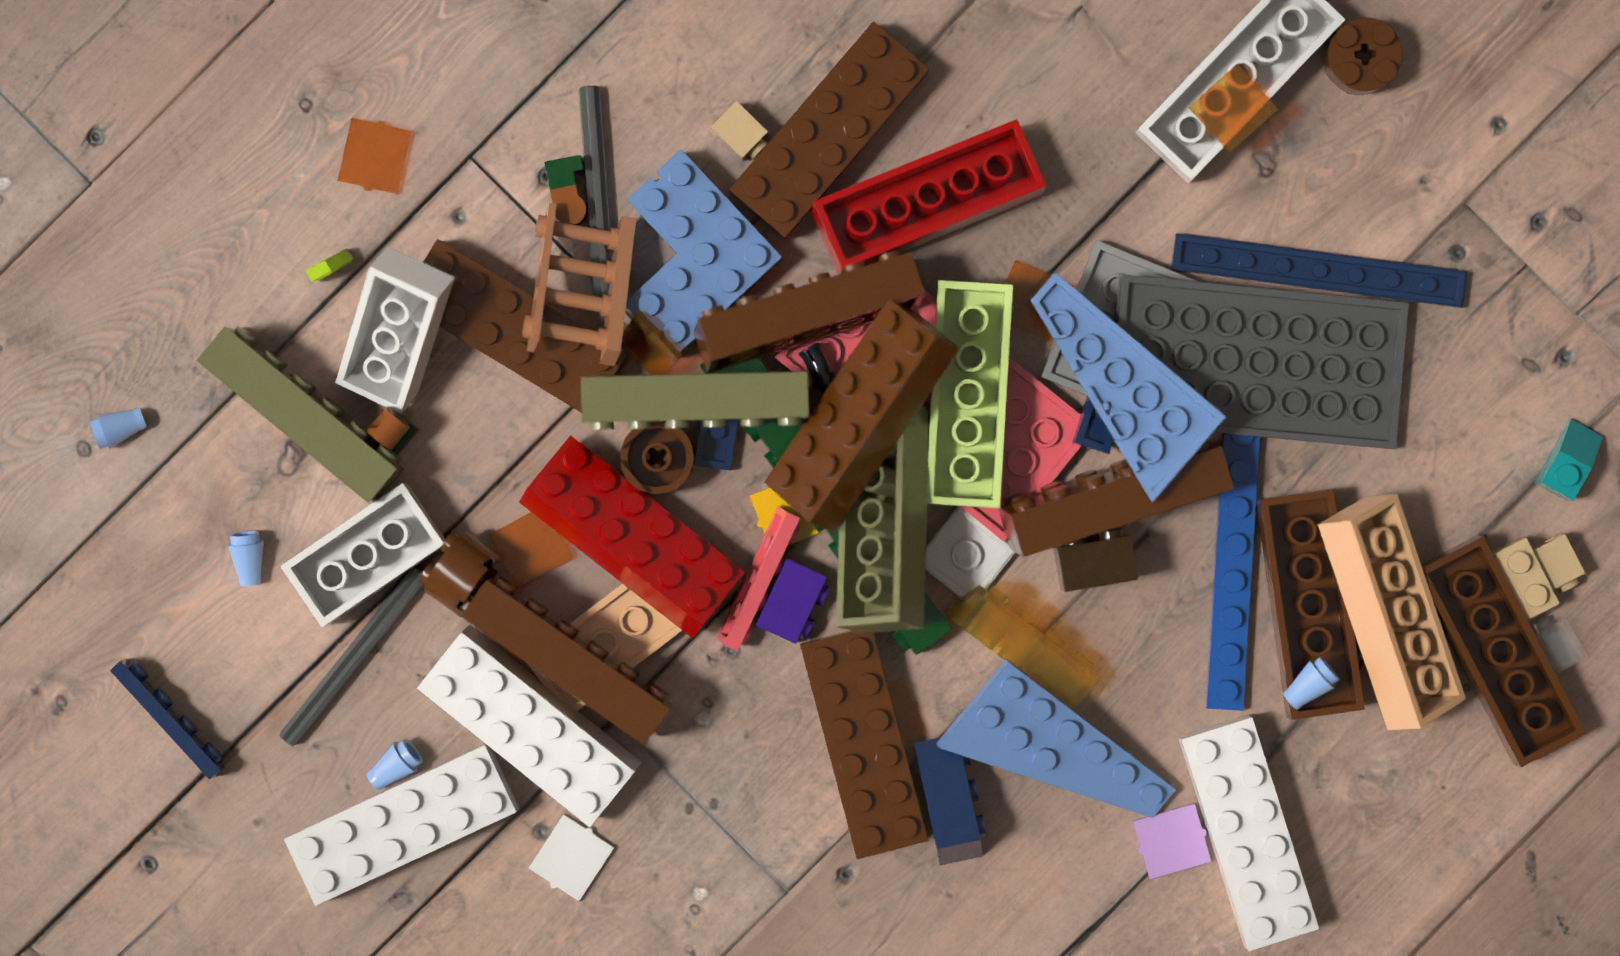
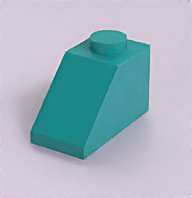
(1570, 461)

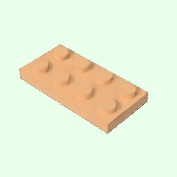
(623, 627)

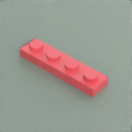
(753, 590)

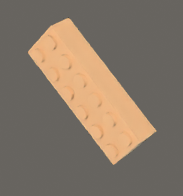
(1392, 612)

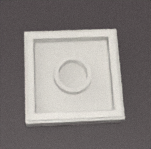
(965, 554)

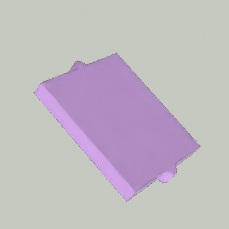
(1172, 841)

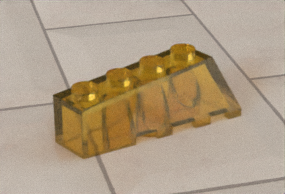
(1017, 639)

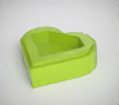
(329, 265)

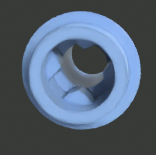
(115, 427)
(247, 555)
(1311, 683)
(395, 764)

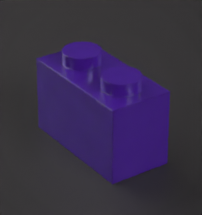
(792, 601)

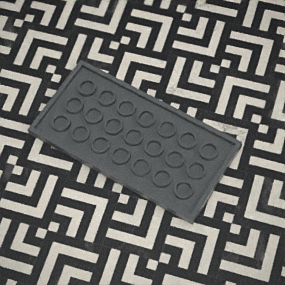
(1277, 357)

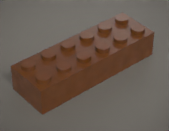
(829, 130)
(806, 312)
(491, 318)
(861, 415)
(1105, 501)
(1307, 600)
(1500, 652)
(568, 660)
(864, 742)

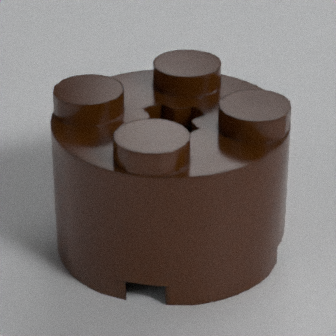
(1378, 41)
(657, 479)
(460, 571)

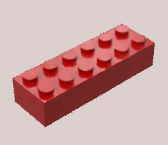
(929, 197)
(631, 536)

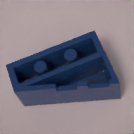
(950, 803)

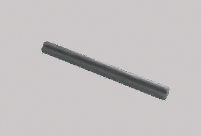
(595, 175)
(352, 657)

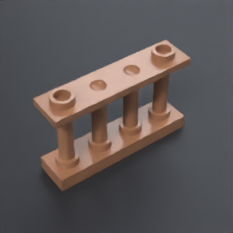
(613, 272)

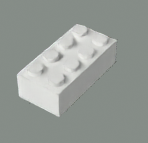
(394, 329)
(364, 554)

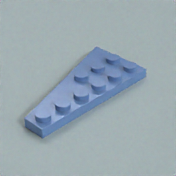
(1140, 400)
(1037, 735)

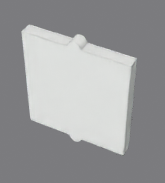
(571, 857)

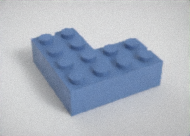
(714, 247)

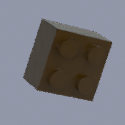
(1096, 562)

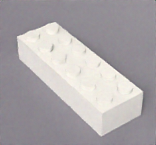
(1268, 48)
(529, 725)
(401, 824)
(1248, 832)

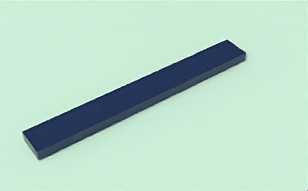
(1319, 270)

